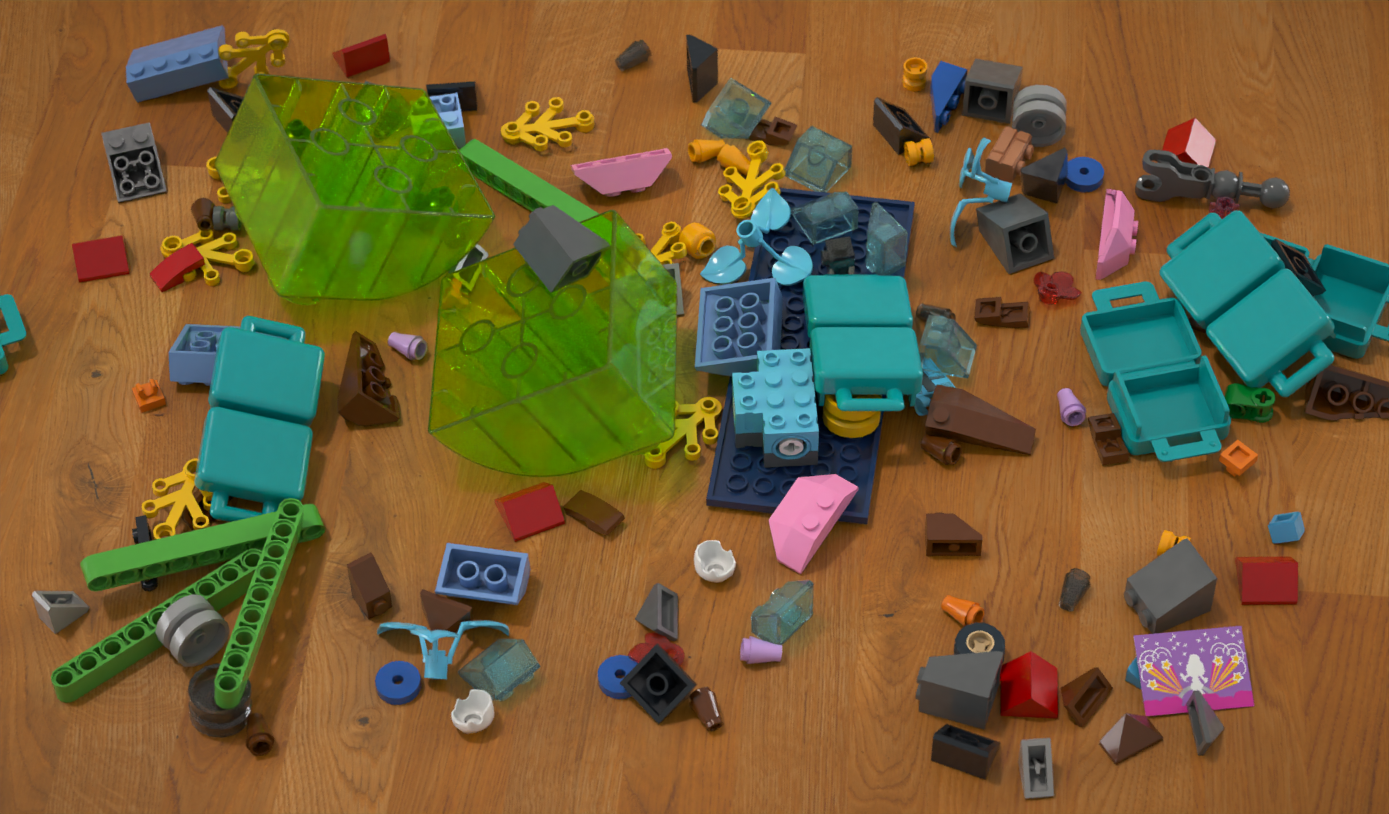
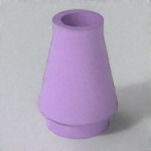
(409, 345)
(1071, 409)
(759, 651)

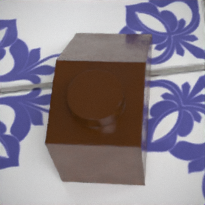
(950, 536)
(369, 586)

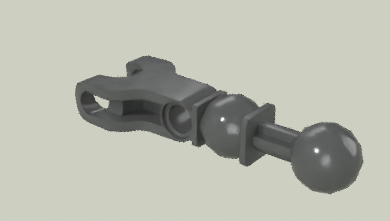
(1176, 178)

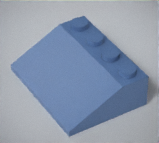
(176, 64)
(736, 324)
(194, 353)

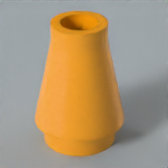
(703, 150)
(734, 157)

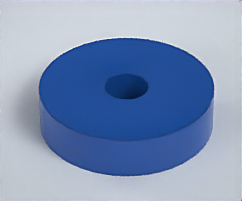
(1093, 174)
(608, 674)
(398, 693)

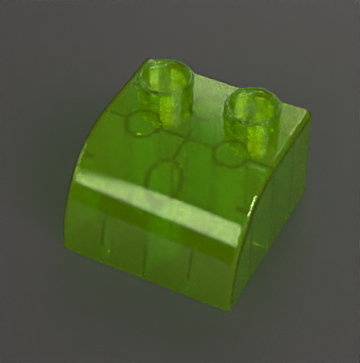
(349, 188)
(560, 375)

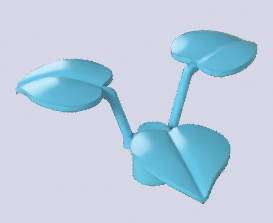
(994, 187)
(770, 214)
(436, 662)

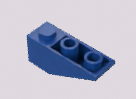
(945, 92)

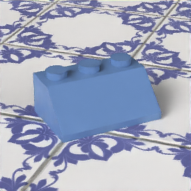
(483, 574)

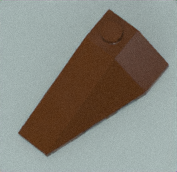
(364, 389)
(1346, 395)
(971, 420)

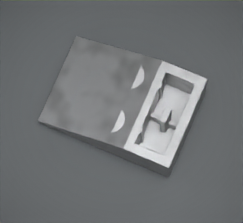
(134, 162)

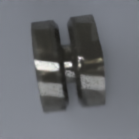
(206, 714)

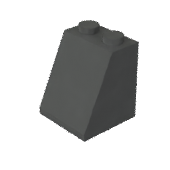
(991, 90)
(1016, 232)
(558, 247)
(1171, 588)
(960, 686)

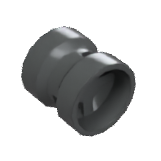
(225, 218)

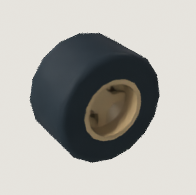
(979, 638)

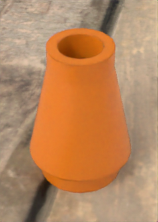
(963, 610)

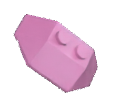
(623, 172)
(1116, 234)
(808, 517)

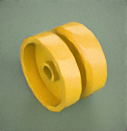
(849, 423)

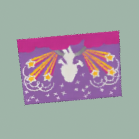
(1190, 661)

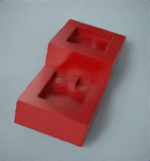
(171, 270)

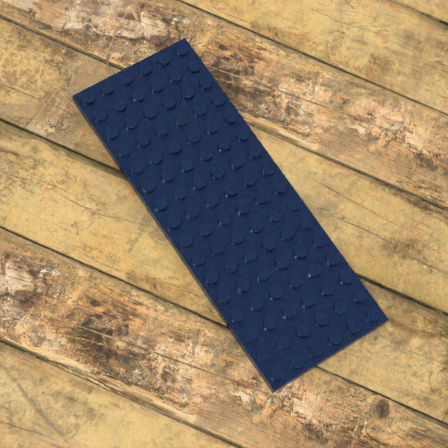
(739, 473)

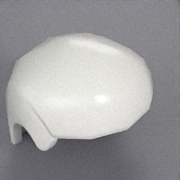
(713, 561)
(474, 712)

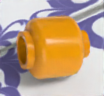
(698, 240)

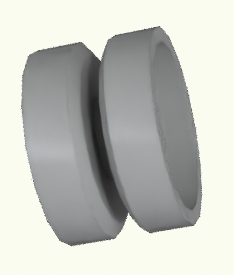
(1041, 113)
(192, 630)

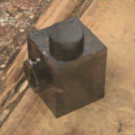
(838, 256)

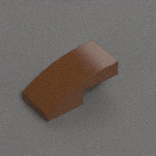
(775, 132)
(996, 313)
(1107, 439)
(594, 511)

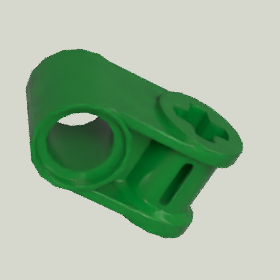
(1246, 402)

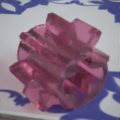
(1223, 206)

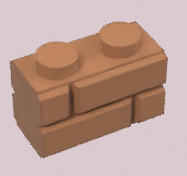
(1009, 154)

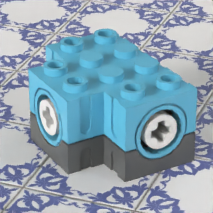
(778, 408)

